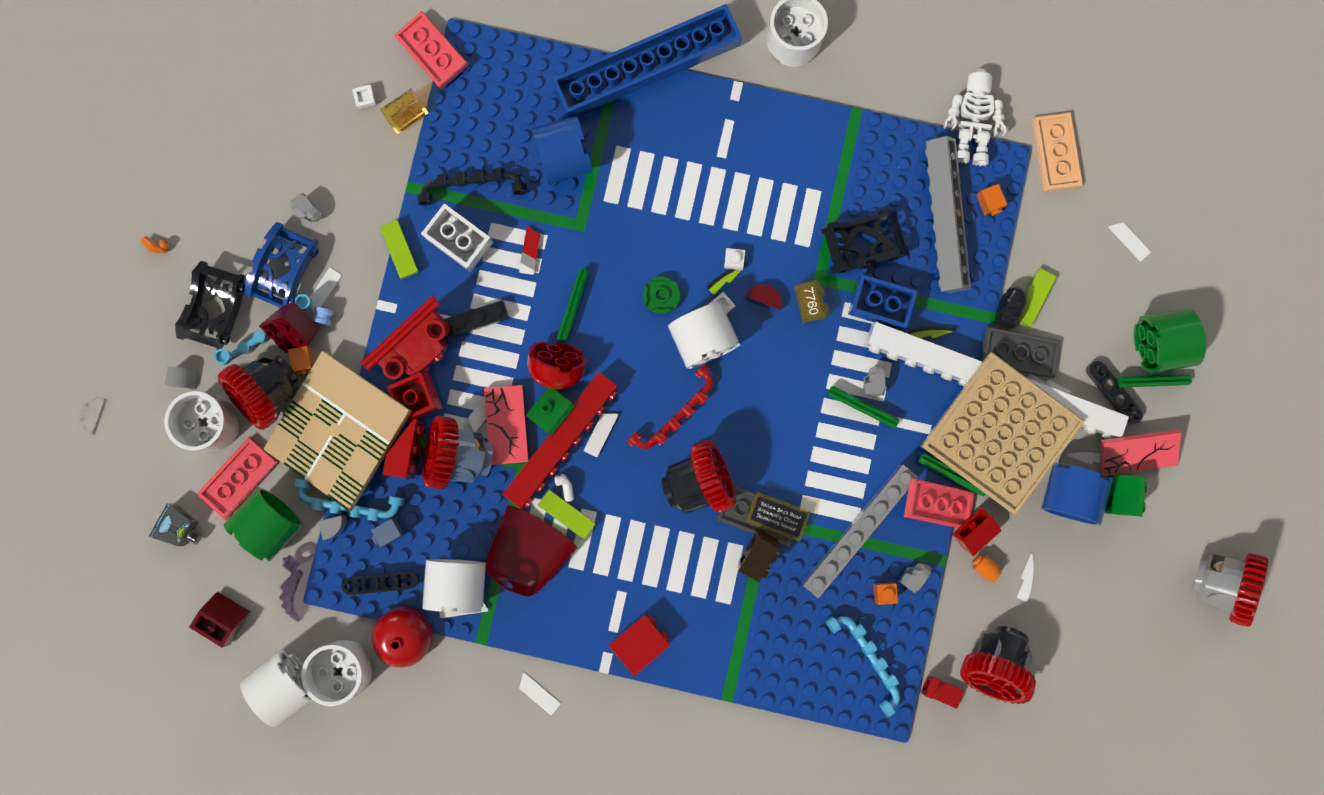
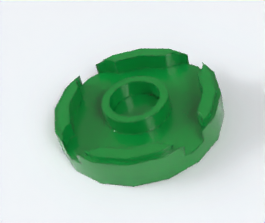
(661, 295)

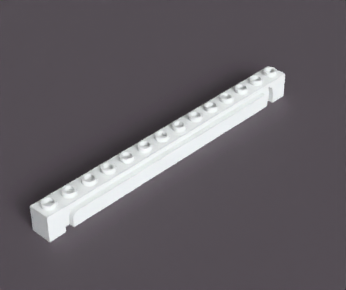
(962, 367)

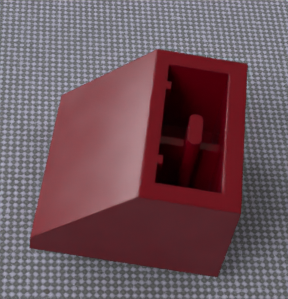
(290, 327)
(220, 619)

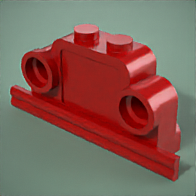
(413, 344)

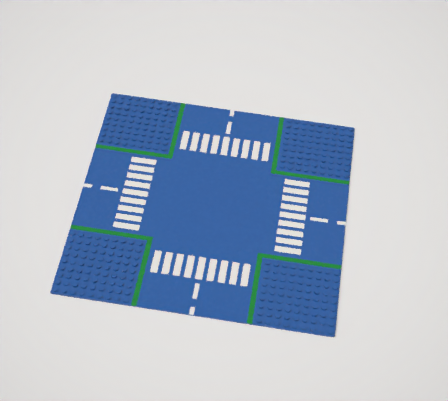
(671, 188)

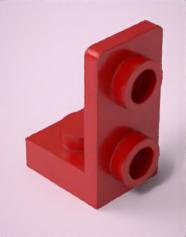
(942, 691)

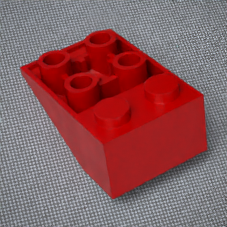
(403, 456)

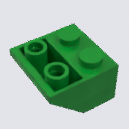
(1127, 496)

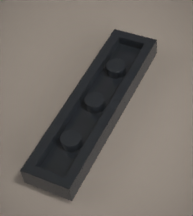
(477, 319)

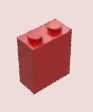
(640, 644)

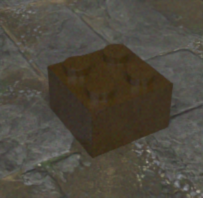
(758, 555)

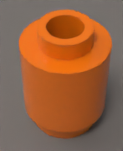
(986, 567)

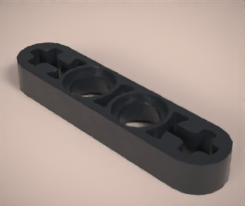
(1111, 394)
(380, 582)

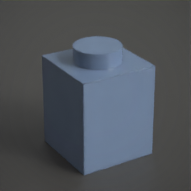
(387, 533)

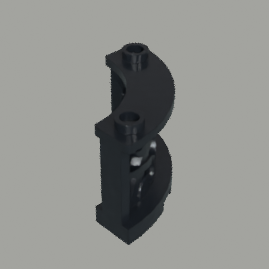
(844, 262)
(188, 318)

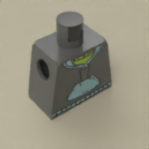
(175, 526)

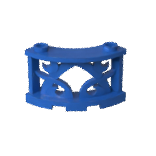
(274, 240)

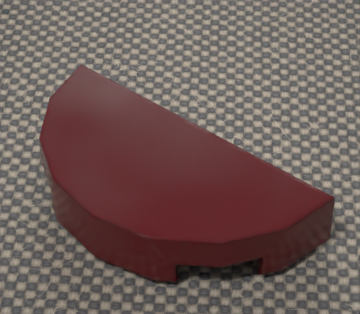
(765, 295)

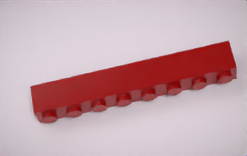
(557, 446)

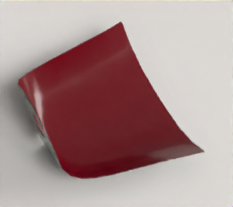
(527, 551)

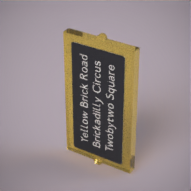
(778, 516)

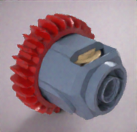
(454, 454)

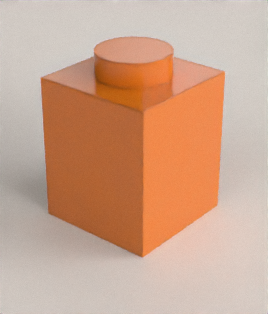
(992, 200)
(301, 360)
(885, 593)

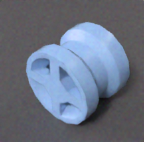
(322, 316)

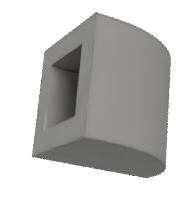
(181, 377)
(332, 527)

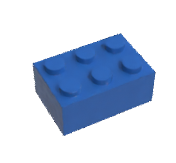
(882, 302)

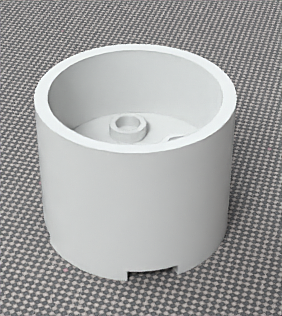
(801, 17)
(703, 335)
(187, 424)
(454, 585)
(321, 674)
(275, 689)

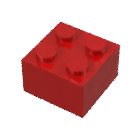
(417, 395)

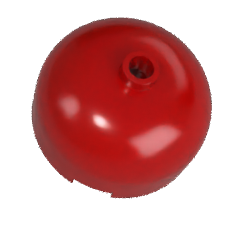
(551, 370)
(402, 637)

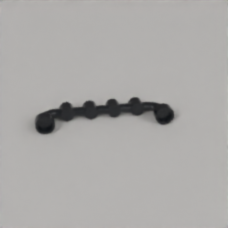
(461, 180)

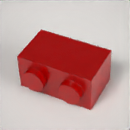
(977, 532)

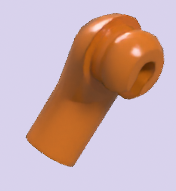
(162, 247)

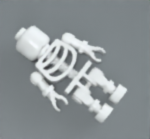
(971, 107)

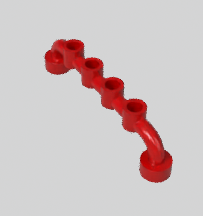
(687, 410)

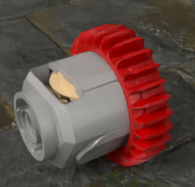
(1232, 585)

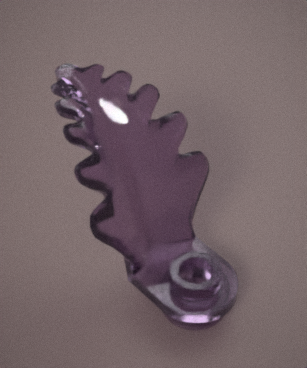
(290, 586)

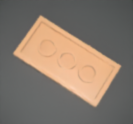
(1057, 152)

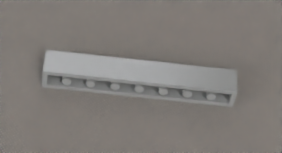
(948, 215)
(858, 531)

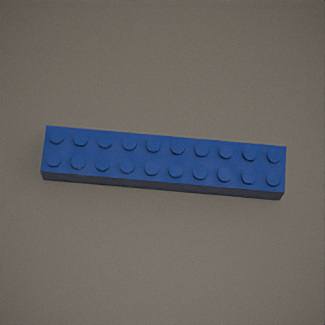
(647, 61)

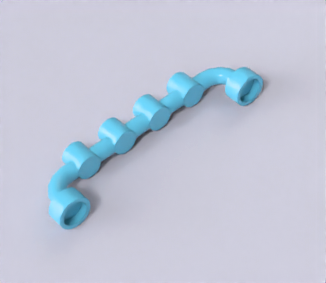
(224, 356)
(318, 504)
(879, 665)

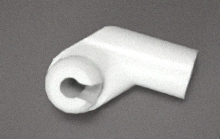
(567, 486)

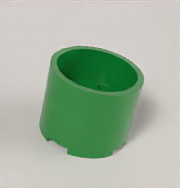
(1170, 340)
(263, 524)

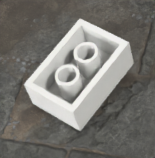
(457, 237)

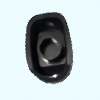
(1012, 307)

